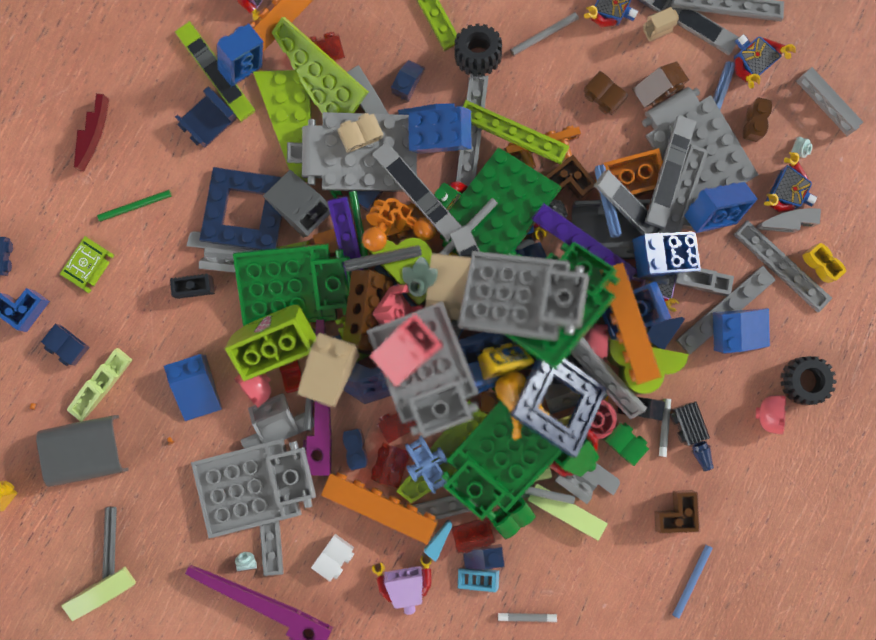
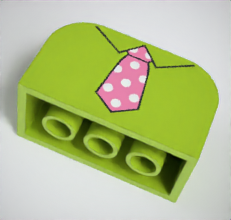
(270, 342)

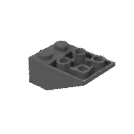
(298, 203)

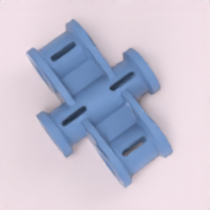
(423, 458)

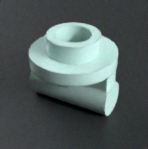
(802, 147)
(245, 561)

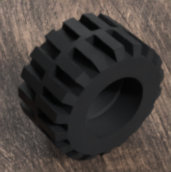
(478, 37)
(823, 377)

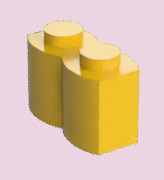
(822, 260)

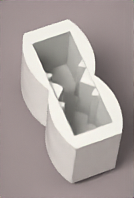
(333, 557)

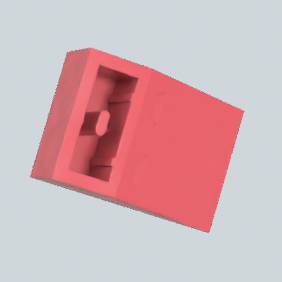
(406, 350)

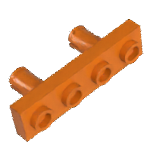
(568, 133)

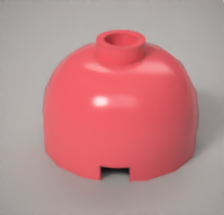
(598, 340)
(256, 388)
(772, 414)
(604, 420)

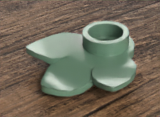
(421, 275)

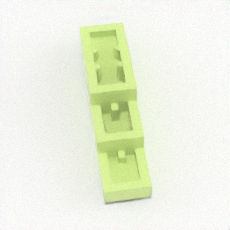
(99, 385)
(571, 514)
(98, 594)

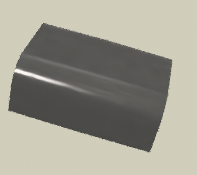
(591, 219)
(78, 451)

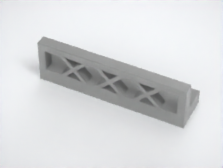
(829, 101)

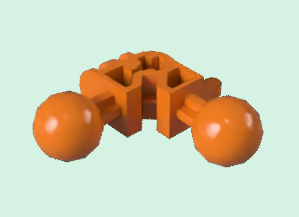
(375, 237)

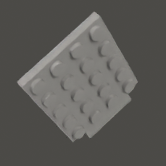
(726, 158)
(354, 171)
(522, 296)
(440, 386)
(253, 486)

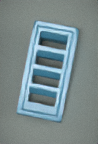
(437, 542)
(478, 572)

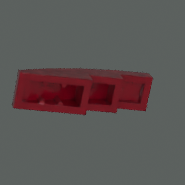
(89, 138)

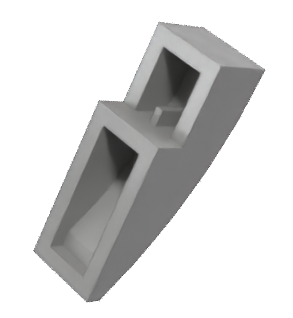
(371, 103)
(792, 220)
(707, 281)

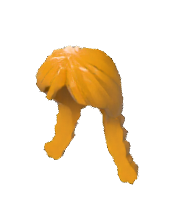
(508, 391)

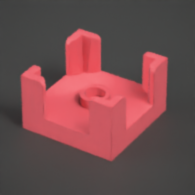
(394, 305)

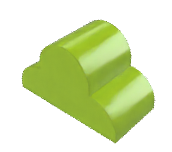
(395, 268)
(667, 361)

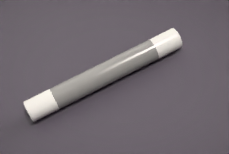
(665, 428)
(527, 617)

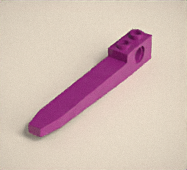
(322, 431)
(274, 609)

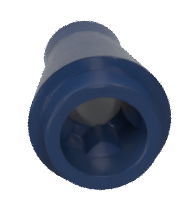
(703, 454)

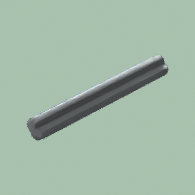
(382, 258)
(109, 541)

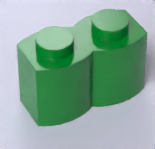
(626, 443)
(516, 517)

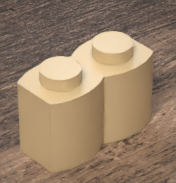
(660, 24)
(360, 132)

